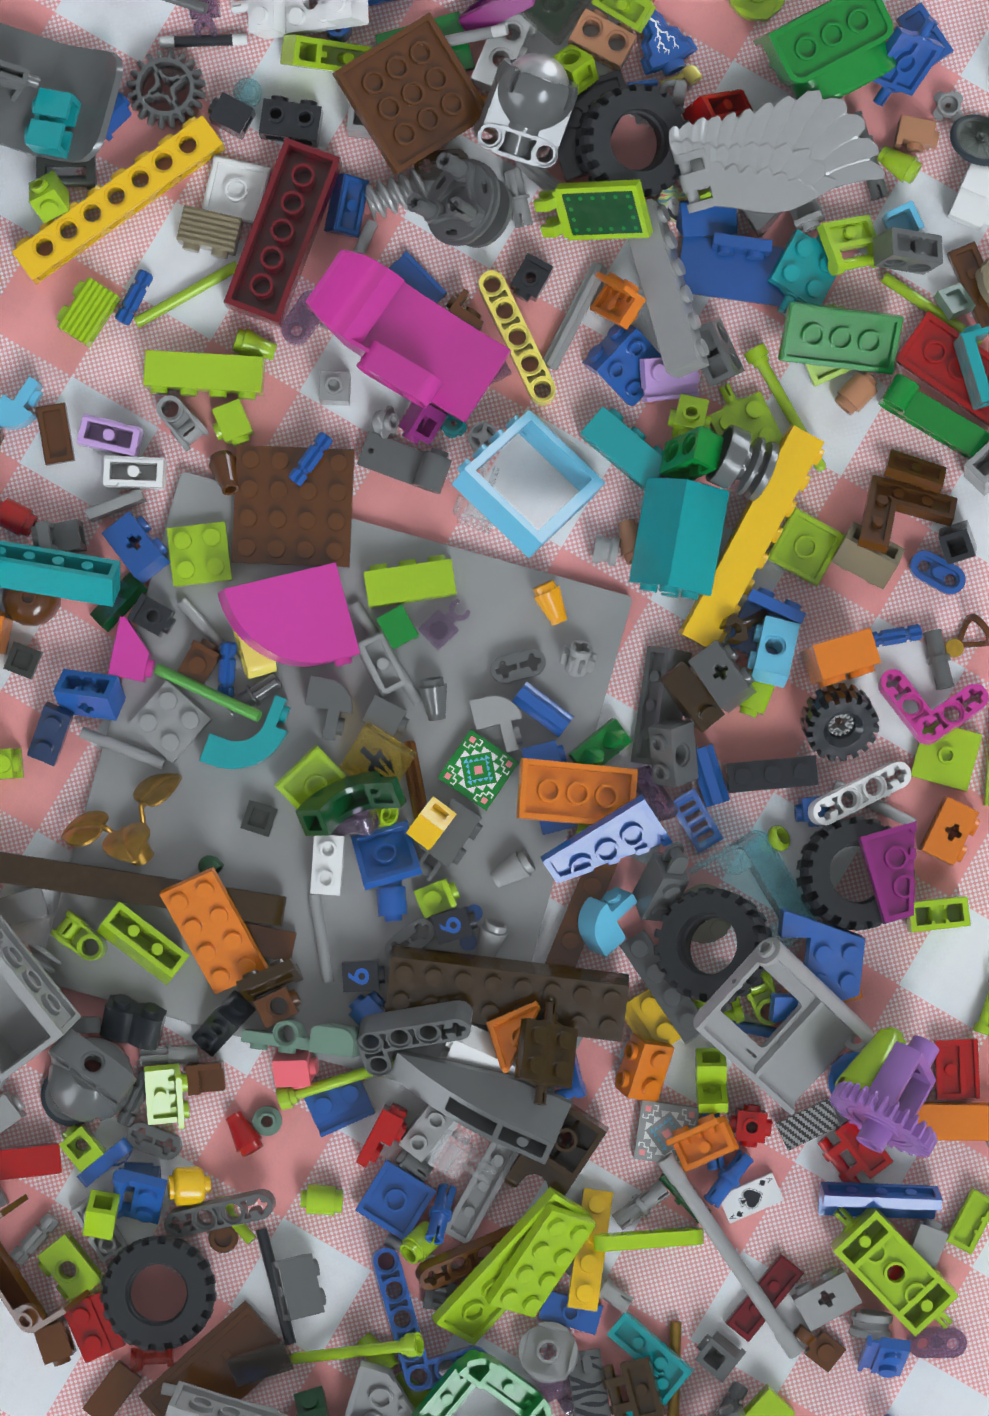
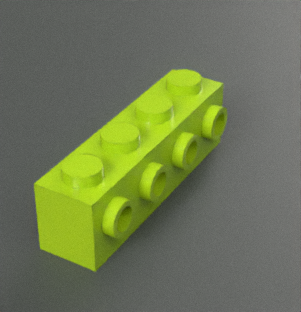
(204, 373)

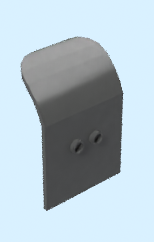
(37, 62)

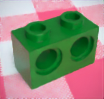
(691, 454)

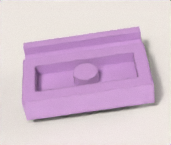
(662, 386)

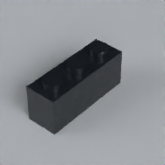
(771, 774)

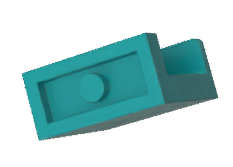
(972, 365)

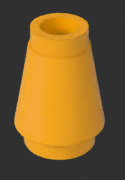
(550, 600)

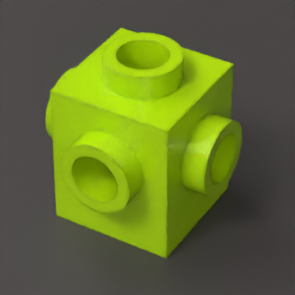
(689, 415)

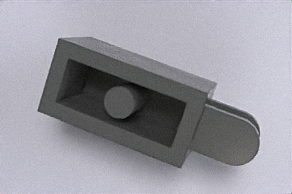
(450, 843)
(661, 882)

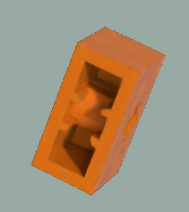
(949, 814)

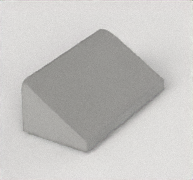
(381, 664)

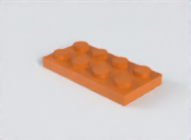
(572, 791)
(213, 929)

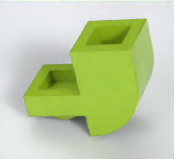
(711, 1081)

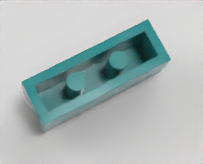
(623, 446)

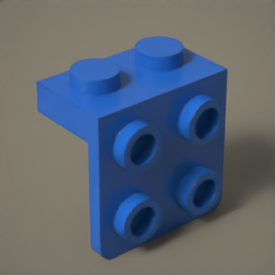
(618, 361)
(760, 600)

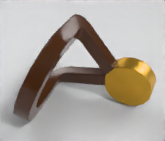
(956, 646)

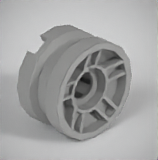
(870, 1323)

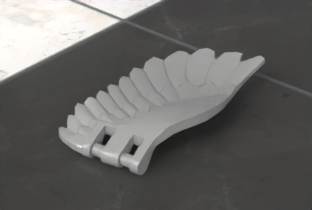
(774, 155)

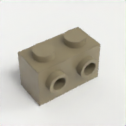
(867, 563)

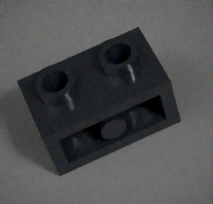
(291, 120)

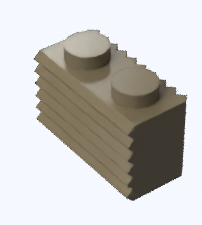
(209, 232)

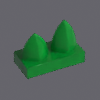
(601, 745)

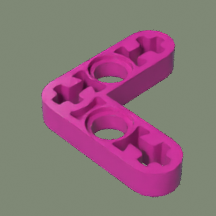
(926, 716)

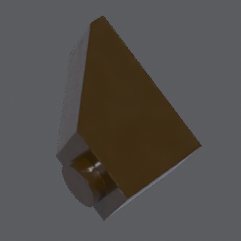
(691, 697)

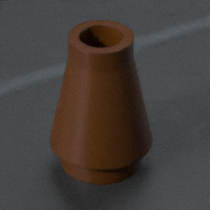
(224, 470)

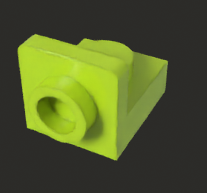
(437, 897)

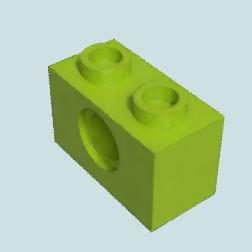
(68, 1249)

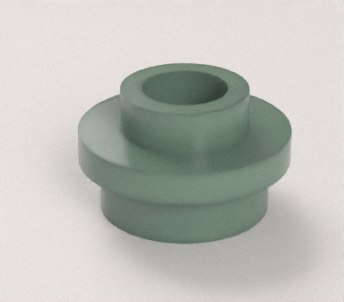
(267, 1111)

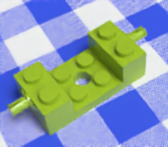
(871, 1247)

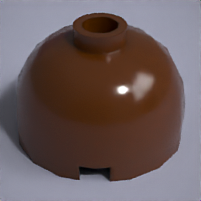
(29, 608)

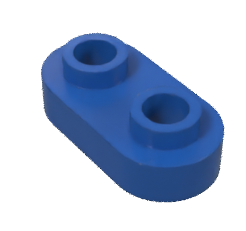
(936, 572)

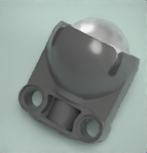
(527, 108)

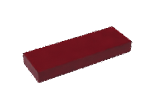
(776, 1284)

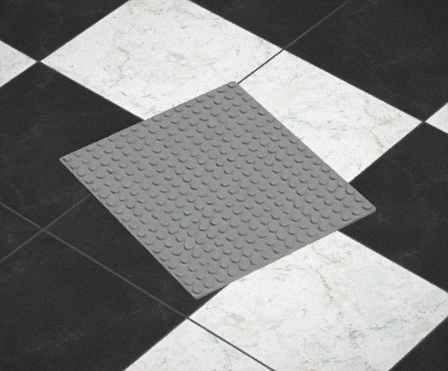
(211, 801)

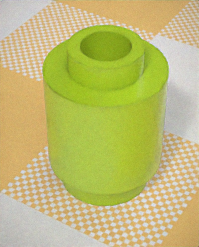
(322, 1200)
(415, 1247)

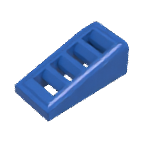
(685, 798)

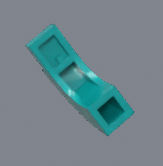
(250, 752)

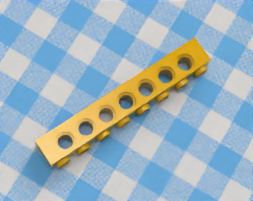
(113, 215)

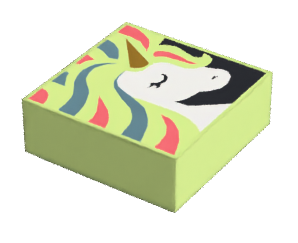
(671, 198)

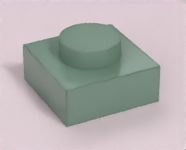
(954, 301)

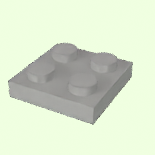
(170, 721)

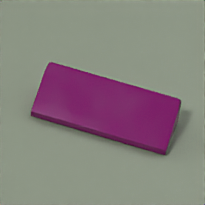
(492, 12)

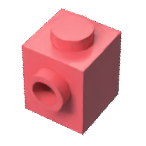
(294, 1069)

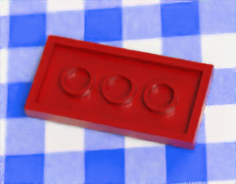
(933, 359)

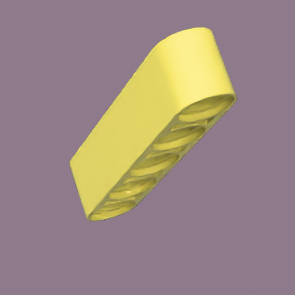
(512, 324)

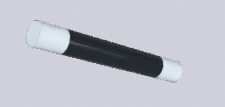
(204, 41)

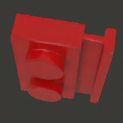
(957, 1069)
(91, 1329)

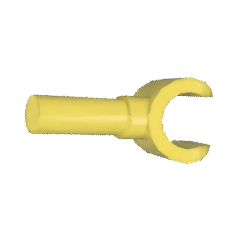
(689, 73)

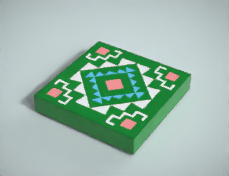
(478, 770)

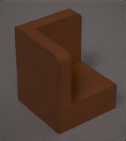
(205, 1077)

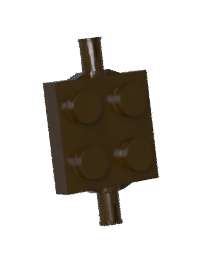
(546, 1053)

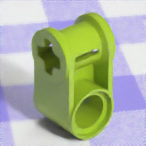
(78, 935)
(761, 995)

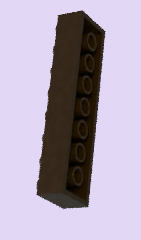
(495, 986)

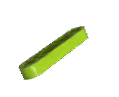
(648, 1239)

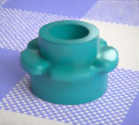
(453, 431)

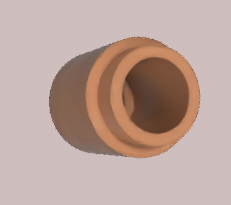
(856, 392)

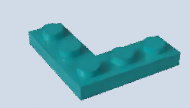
(639, 1342)

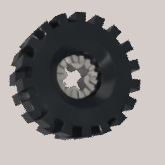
(841, 739)

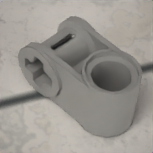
(182, 422)

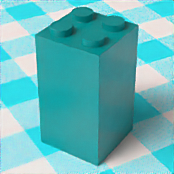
(678, 537)

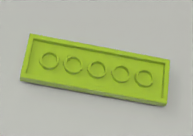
(466, 1309)

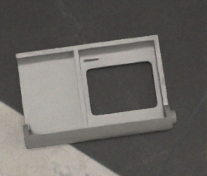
(804, 1040)

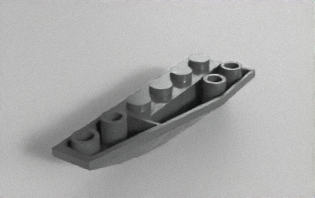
(485, 1102)

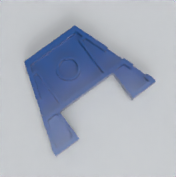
(829, 953)

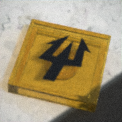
(377, 752)

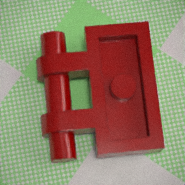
(866, 1159)

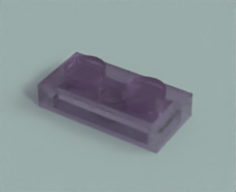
(655, 795)

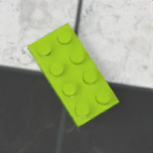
(540, 1260)

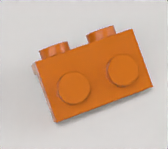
(617, 300)
(643, 1068)
(703, 1143)

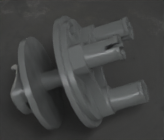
(464, 203)

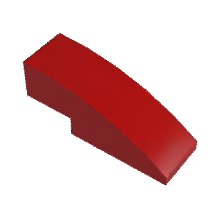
(30, 1161)

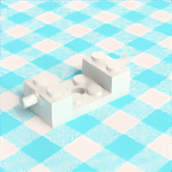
(294, 17)

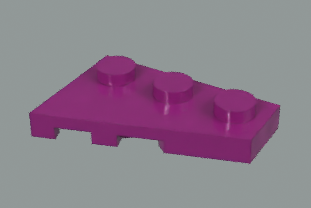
(890, 867)

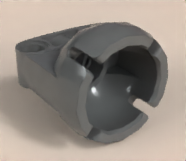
(85, 1093)

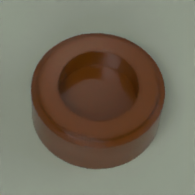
(223, 1239)

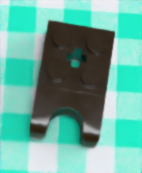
(565, 1159)

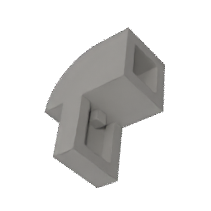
(498, 711)

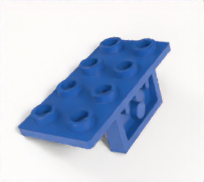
(731, 268)

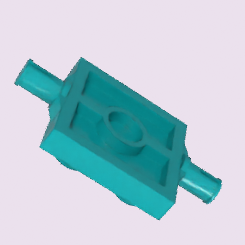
(802, 271)

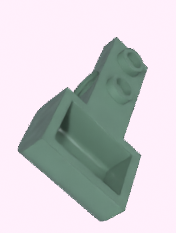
(324, 1038)

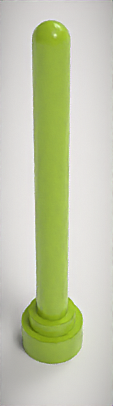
(759, 358)
(288, 1096)
(409, 1345)

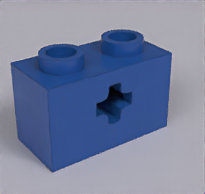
(141, 562)
(90, 694)

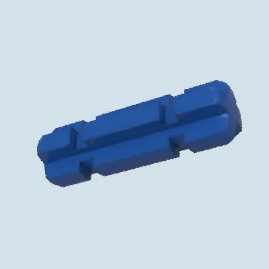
(134, 297)
(310, 458)
(898, 635)
(227, 667)

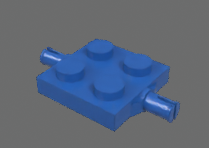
(914, 58)

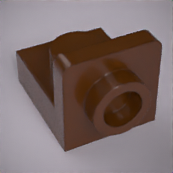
(467, 315)
(200, 661)

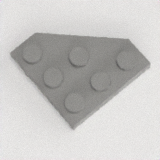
(377, 1393)

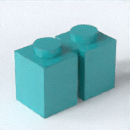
(52, 113)

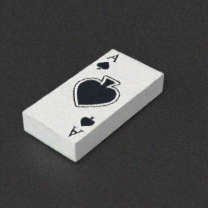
(751, 1197)

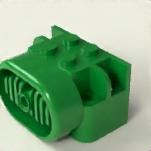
(831, 48)

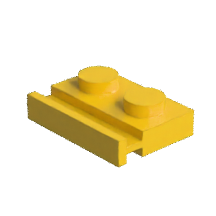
(649, 1020)

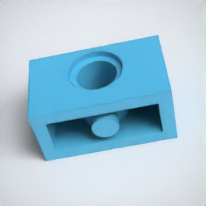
(781, 636)

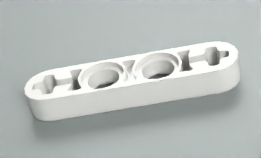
(858, 790)

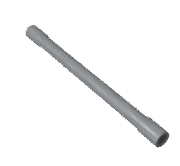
(781, 1331)

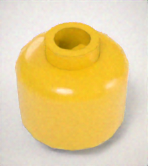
(188, 1185)

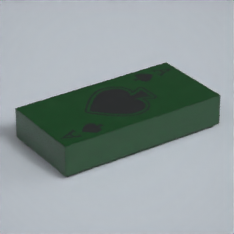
(128, 595)

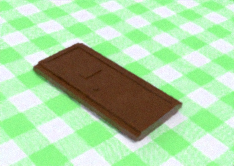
(207, 1362)

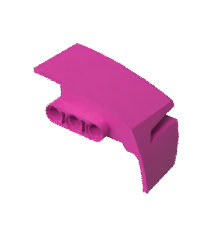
(405, 336)

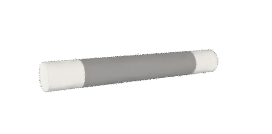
(477, 34)

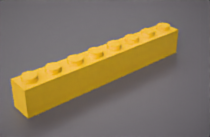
(752, 537)

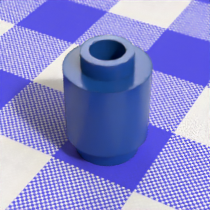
(392, 901)

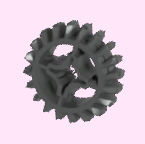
(154, 94)

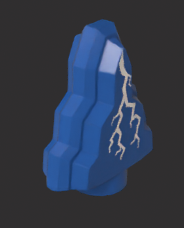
(664, 47)

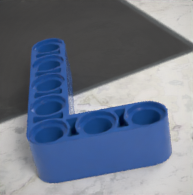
(403, 1302)

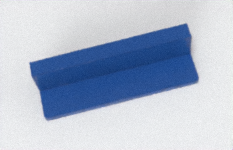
(890, 1199)

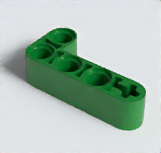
(932, 418)

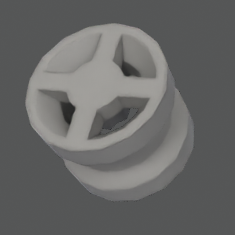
(483, 432)
(605, 550)

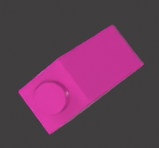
(130, 654)

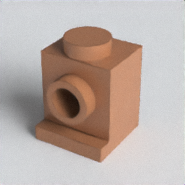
(916, 134)

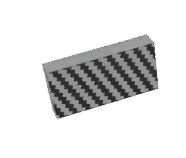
(115, 505)
(808, 1124)

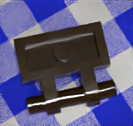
(641, 1388)

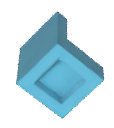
(903, 217)

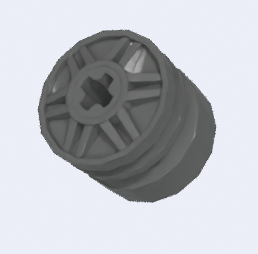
(745, 463)

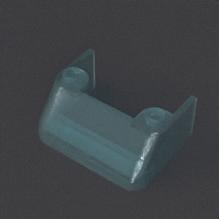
(755, 853)

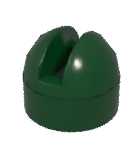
(209, 862)

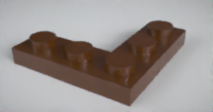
(888, 496)

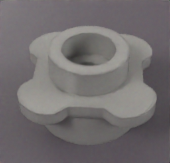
(942, 112)
(385, 422)

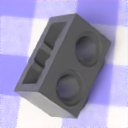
(907, 250)
(722, 355)

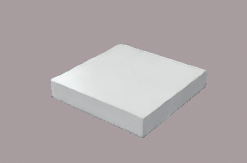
(235, 188)

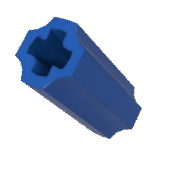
(542, 709)
(710, 777)

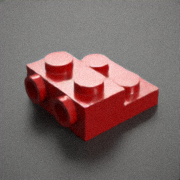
(387, 1128)

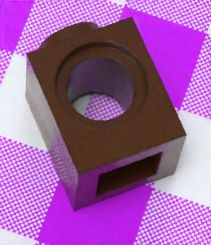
(268, 1015)
(55, 1342)

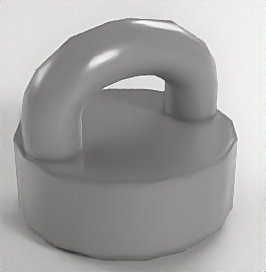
(679, 90)

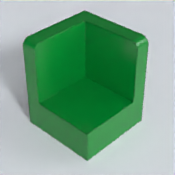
(397, 627)

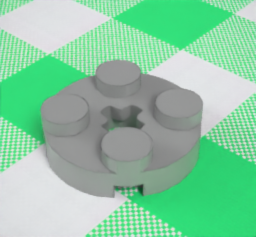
(539, 1338)

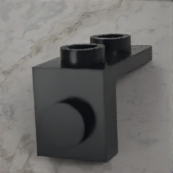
(223, 1023)

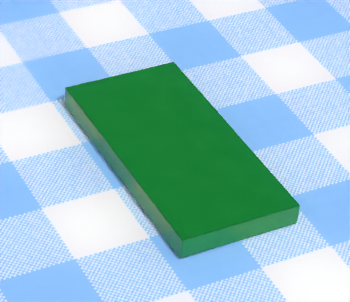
(840, 337)

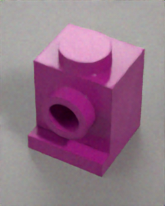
(422, 423)

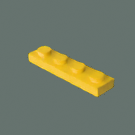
(588, 1263)

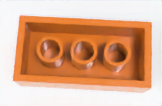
(848, 654)

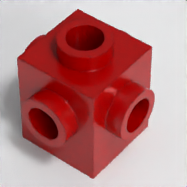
(748, 1114)

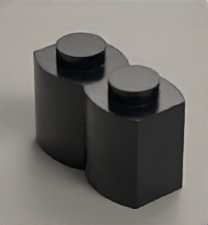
(133, 1022)

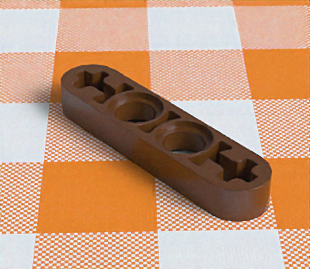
(468, 1251)

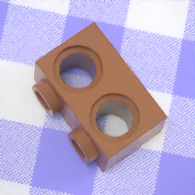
(599, 45)

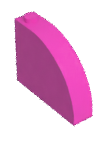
(294, 617)

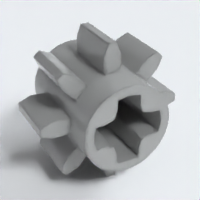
(578, 658)

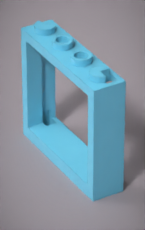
(499, 510)

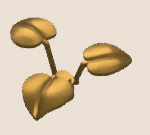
(129, 842)

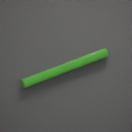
(208, 692)

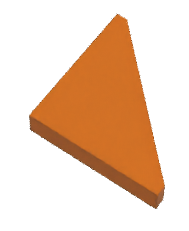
(505, 1033)

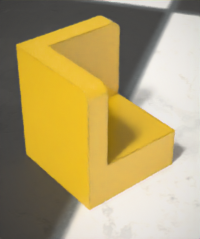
(431, 823)

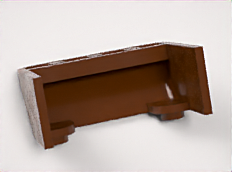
(18, 1295)

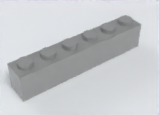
(669, 296)

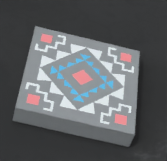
(656, 1126)

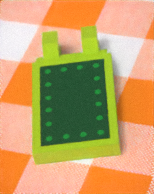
(595, 210)

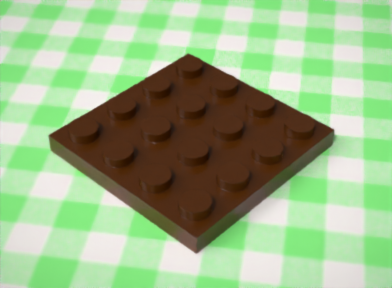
(411, 93)
(291, 522)

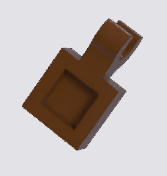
(821, 1348)

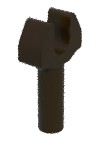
(742, 625)

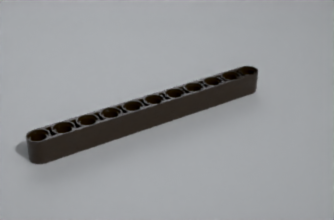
(124, 886)

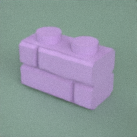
(110, 436)

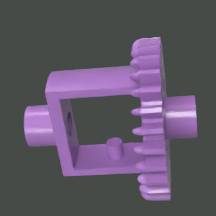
(890, 1106)

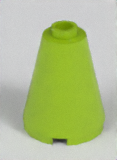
(871, 1058)

